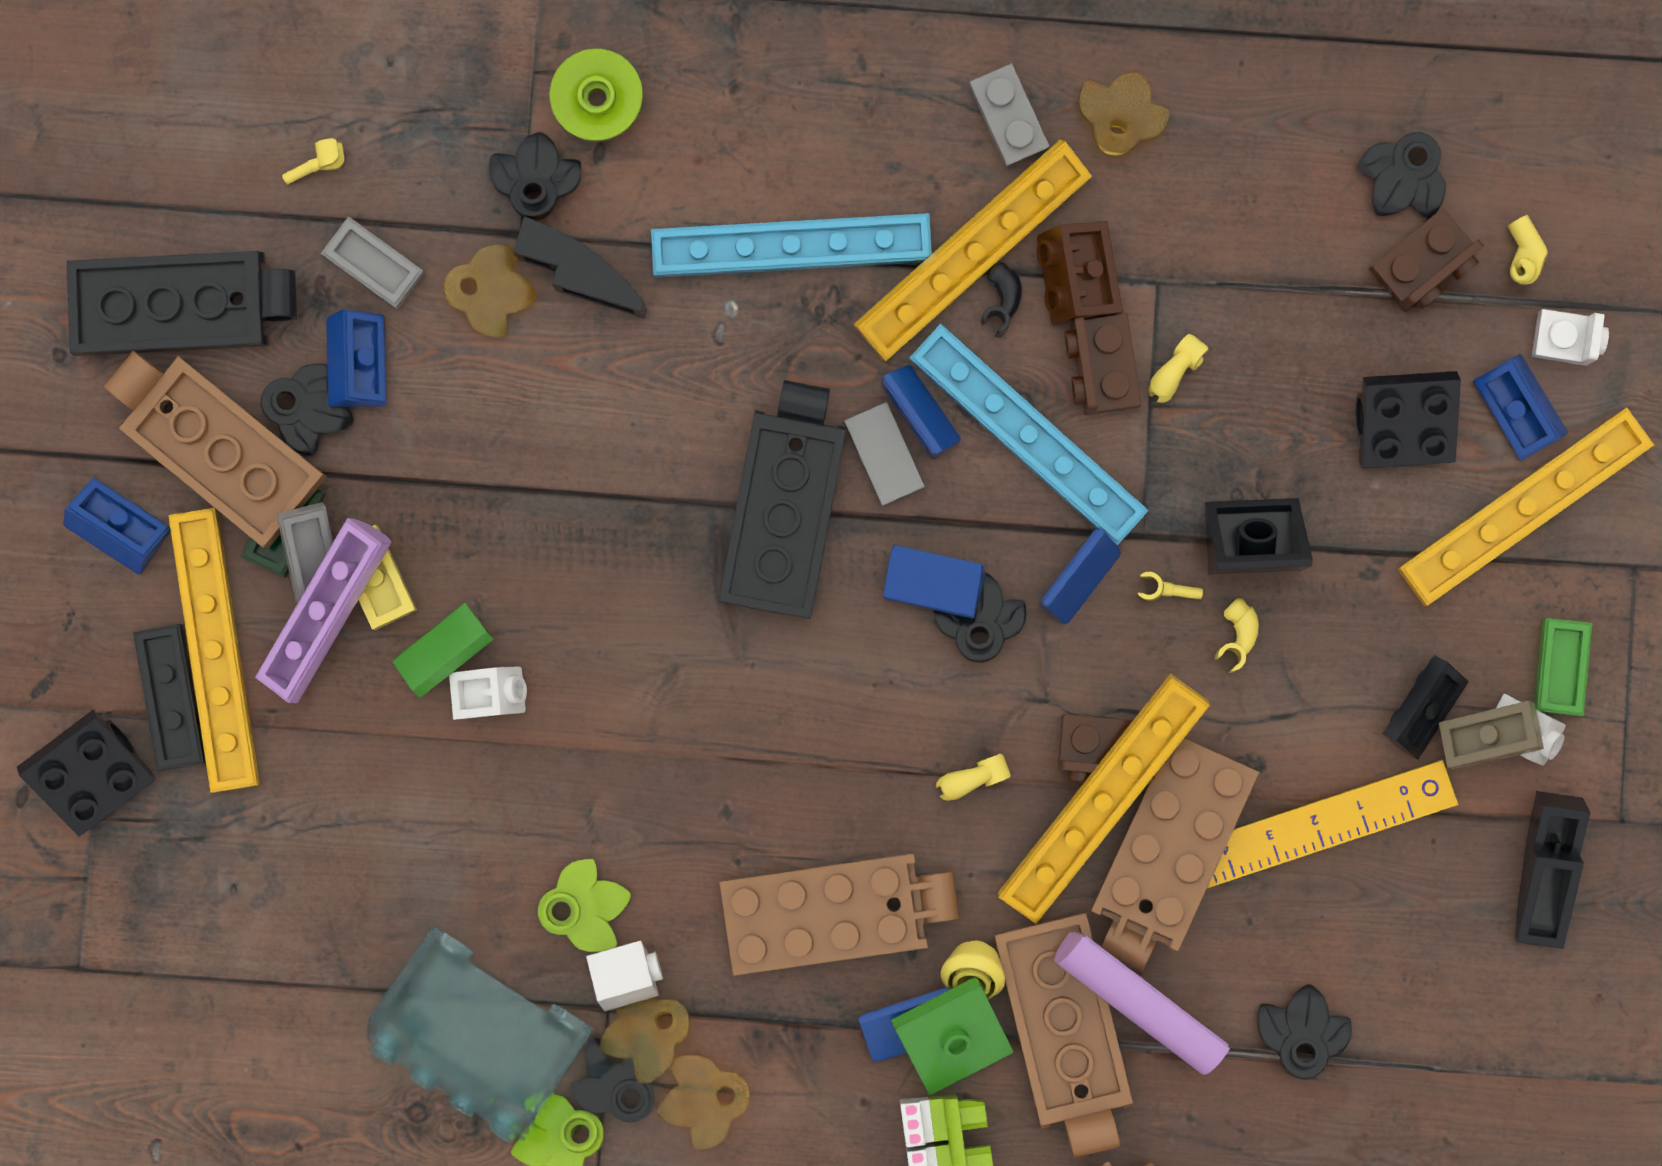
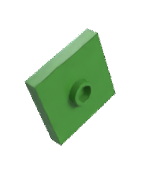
(952, 1036)

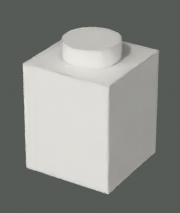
(624, 975)

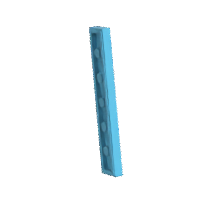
(791, 245)
(1028, 434)

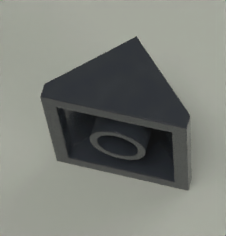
(1256, 536)

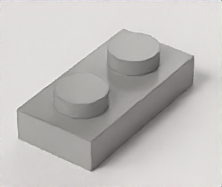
(1009, 116)

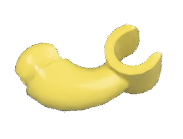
(1167, 378)
(1246, 628)
(961, 782)

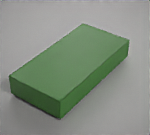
(442, 650)
(1562, 667)

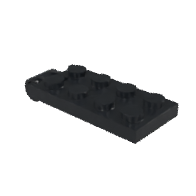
(175, 302)
(784, 506)

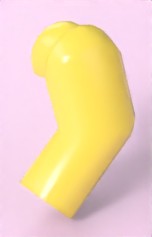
(1530, 253)

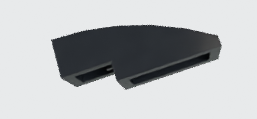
(576, 268)
(1551, 869)

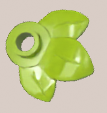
(591, 905)
(552, 1137)

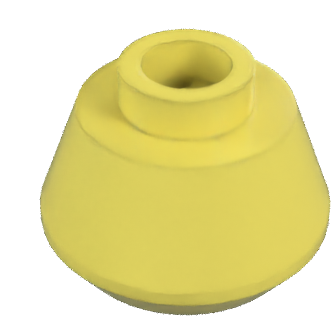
(974, 960)

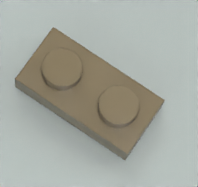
(1491, 735)

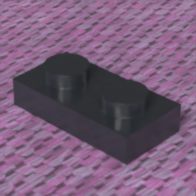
(1425, 706)

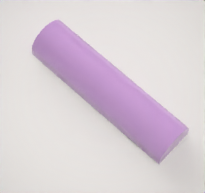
(323, 609)
(1140, 1002)

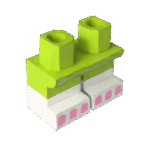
(939, 1120)

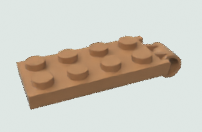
(213, 445)
(1172, 851)
(832, 913)
(1064, 1036)

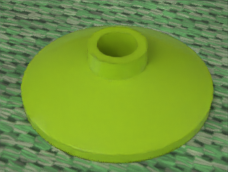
(596, 72)

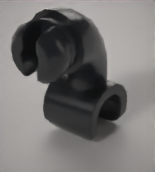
(1010, 293)

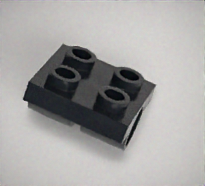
(1408, 419)
(86, 772)

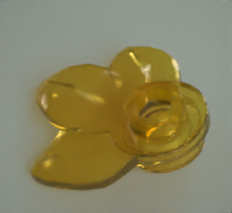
(1124, 107)
(496, 291)
(639, 1036)
(696, 1100)

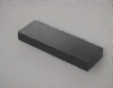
(169, 697)

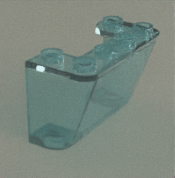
(474, 1037)

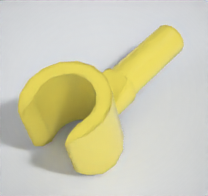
(329, 157)
(1170, 589)

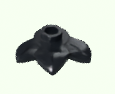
(532, 170)
(1400, 181)
(310, 410)
(993, 617)
(1304, 1025)
(606, 1084)

